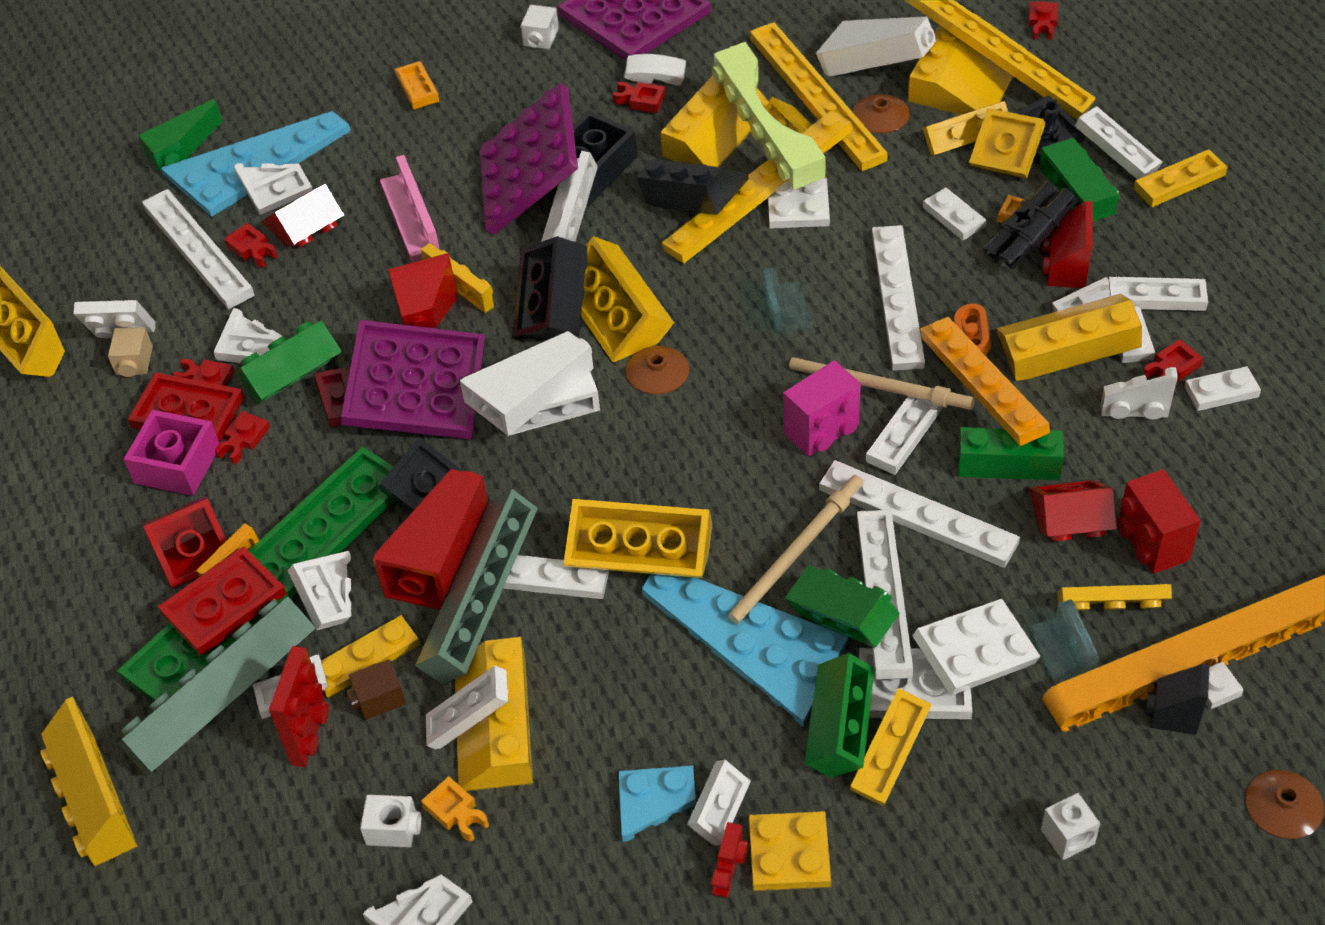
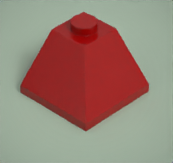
(424, 290)

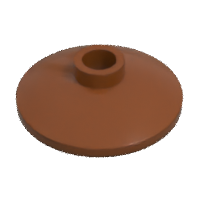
(882, 113)
(657, 378)
(1279, 816)

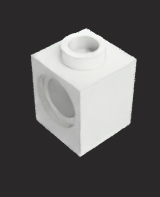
(539, 26)
(382, 809)
(1070, 826)

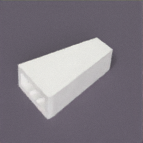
(875, 43)
(528, 381)

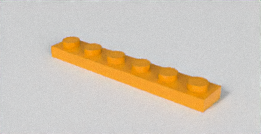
(985, 381)

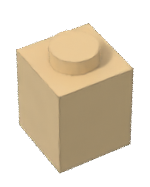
(130, 351)

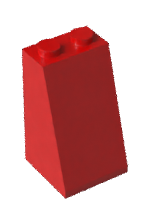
(432, 542)

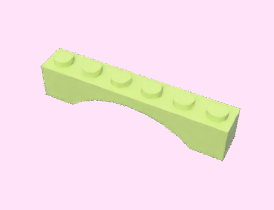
(795, 154)

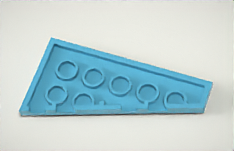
(211, 176)
(765, 648)

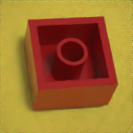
(1158, 521)

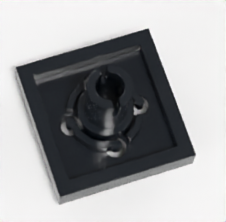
(1058, 124)

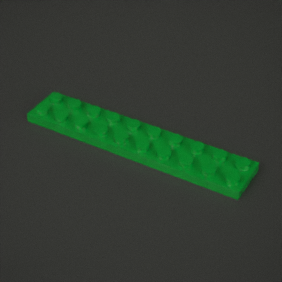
(314, 529)

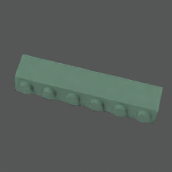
(476, 587)
(216, 686)

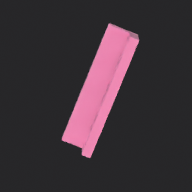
(409, 210)

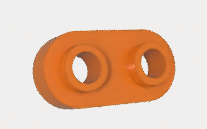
(974, 323)

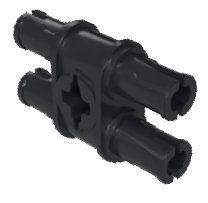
(1030, 224)

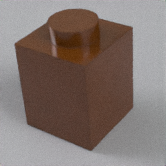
(375, 690)

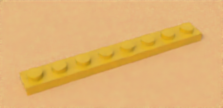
(1007, 54)
(816, 93)
(761, 184)

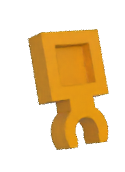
(453, 805)

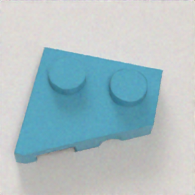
(653, 796)

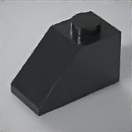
(1179, 700)

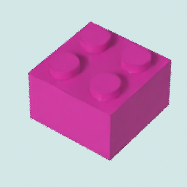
(821, 408)
(172, 452)

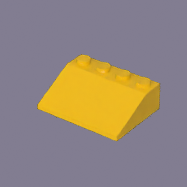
(956, 77)

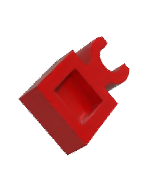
(1043, 18)
(642, 97)
(248, 243)
(1175, 355)
(208, 371)
(243, 432)
(732, 851)

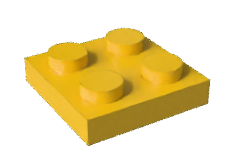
(1007, 143)
(789, 851)

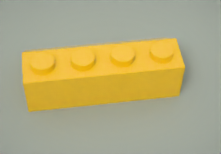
(705, 128)
(619, 303)
(26, 332)
(1071, 336)
(638, 538)
(499, 746)
(86, 786)

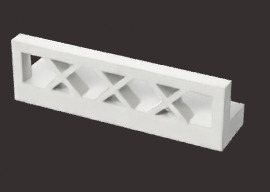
(571, 200)

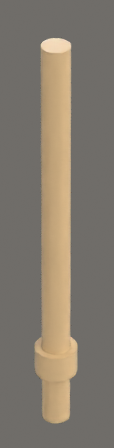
(938, 396)
(835, 504)

